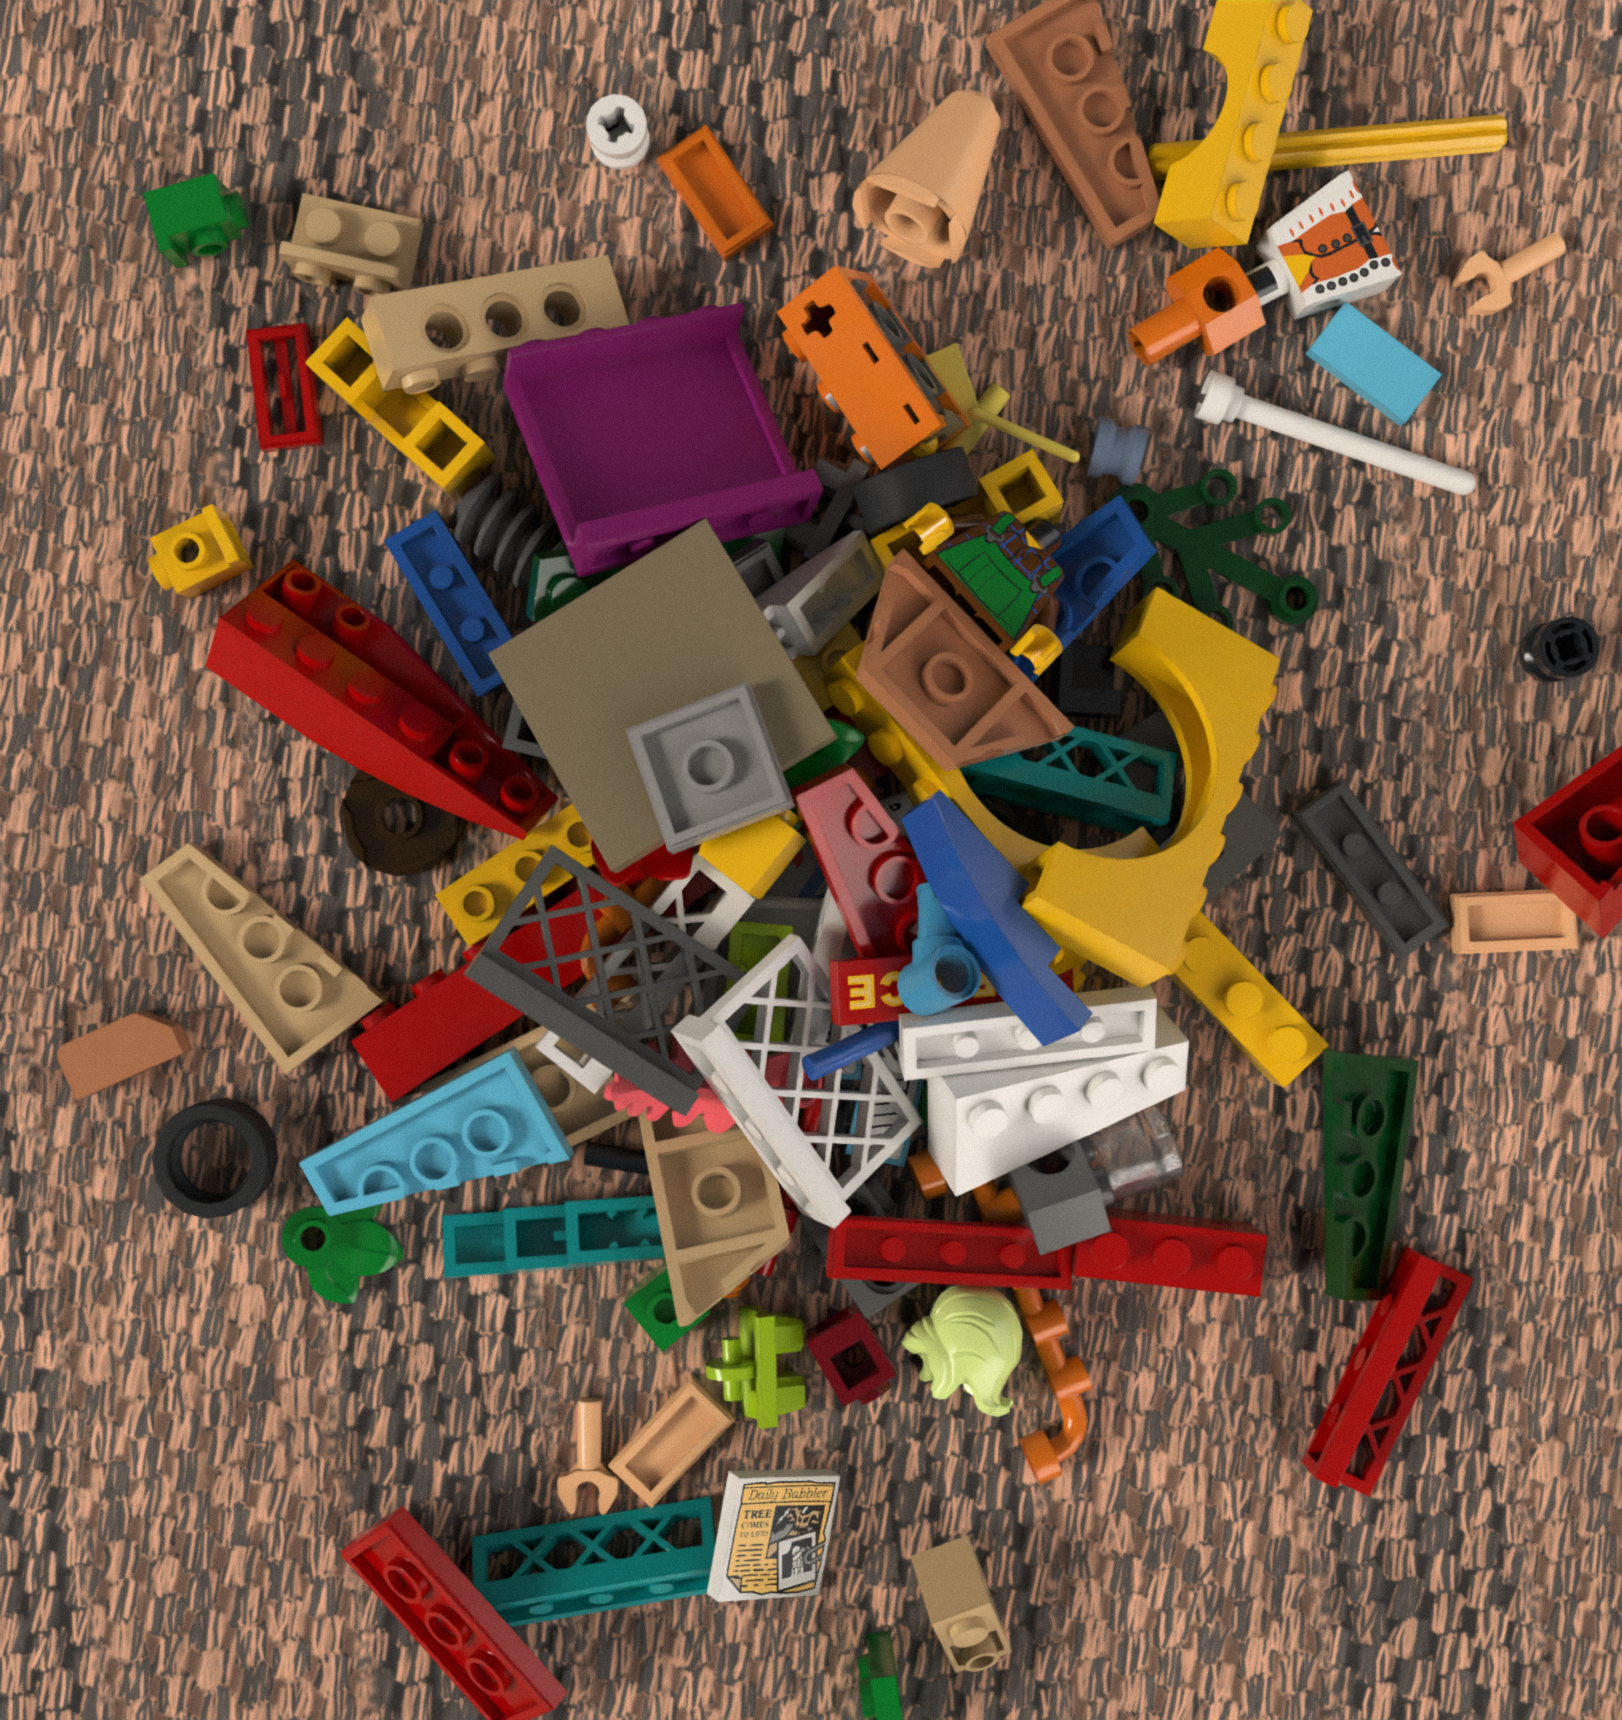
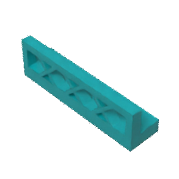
(1080, 797)
(601, 1585)

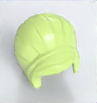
(970, 1342)

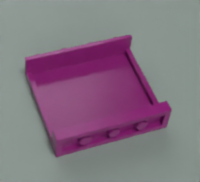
(652, 435)

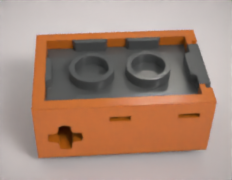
(871, 368)

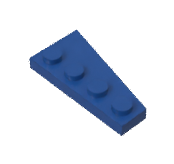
(1096, 564)

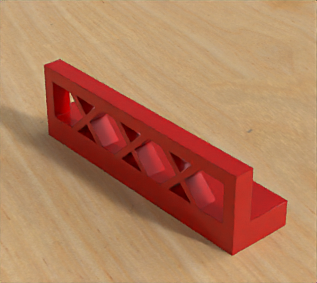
(1375, 1364)

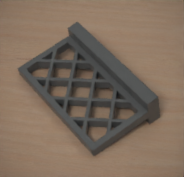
(574, 1021)

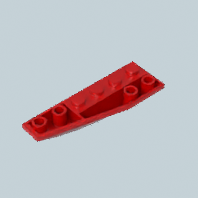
(371, 701)

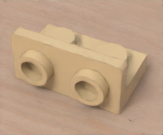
(352, 245)

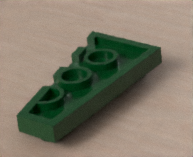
(1364, 1156)

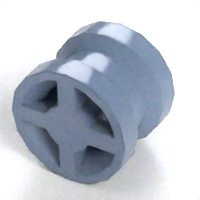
(1116, 450)

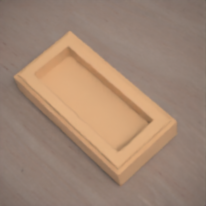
(1511, 922)
(672, 1441)

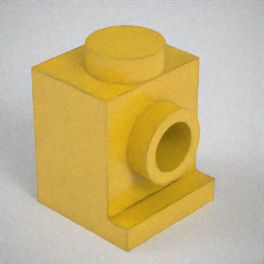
(219, 555)

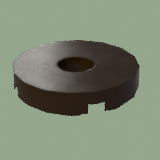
(384, 850)

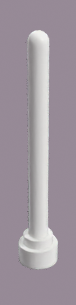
(1227, 402)

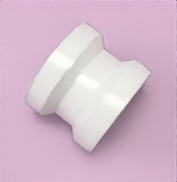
(618, 147)

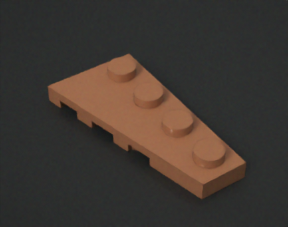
(1072, 94)

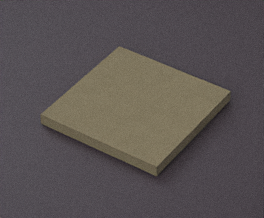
(636, 650)

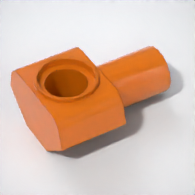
(1190, 315)

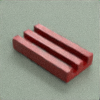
(292, 438)

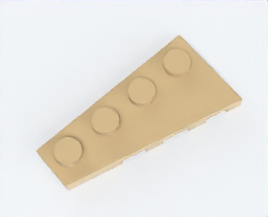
(267, 966)

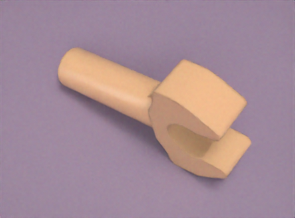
(1502, 274)
(589, 1464)

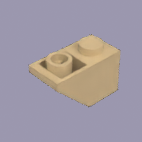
(960, 1605)

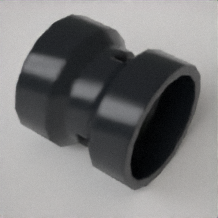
(1546, 654)

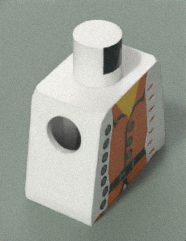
(1324, 253)

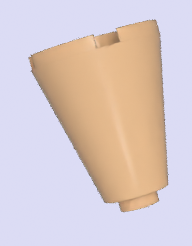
(932, 181)

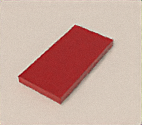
(452, 1620)

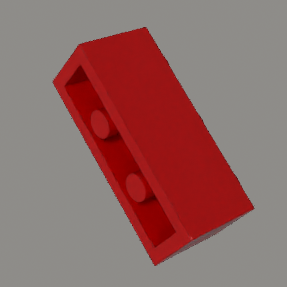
(1175, 1252)

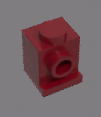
(857, 1381)

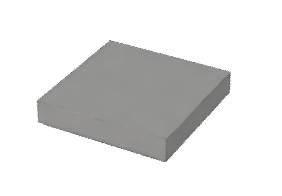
(710, 768)

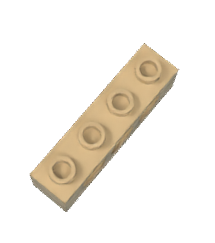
(398, 321)

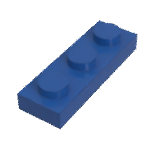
(452, 598)

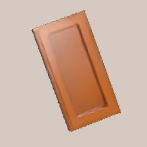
(715, 193)

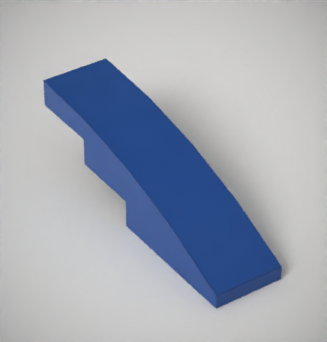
(981, 902)

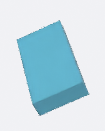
(1373, 364)

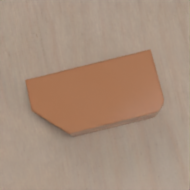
(120, 1052)

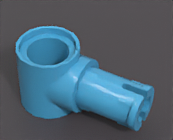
(939, 954)

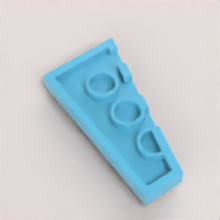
(456, 1133)

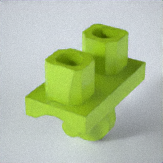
(751, 1366)

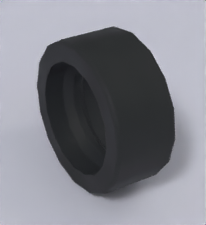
(907, 488)
(168, 1163)

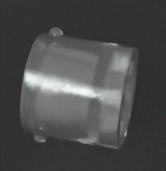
(1137, 1153)

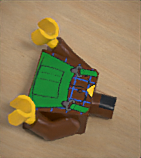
(997, 575)

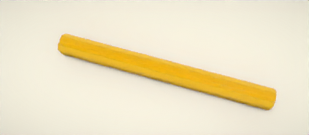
(1362, 143)

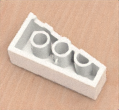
(1015, 1115)

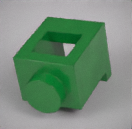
(195, 218)

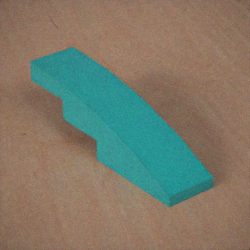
(552, 1237)

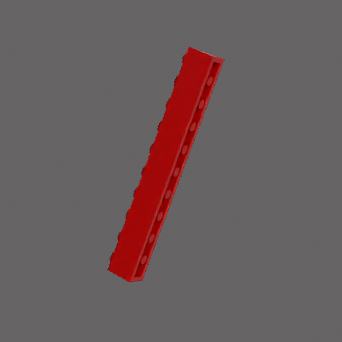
(459, 1015)

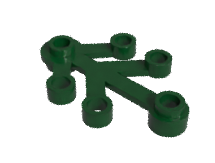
(1201, 549)

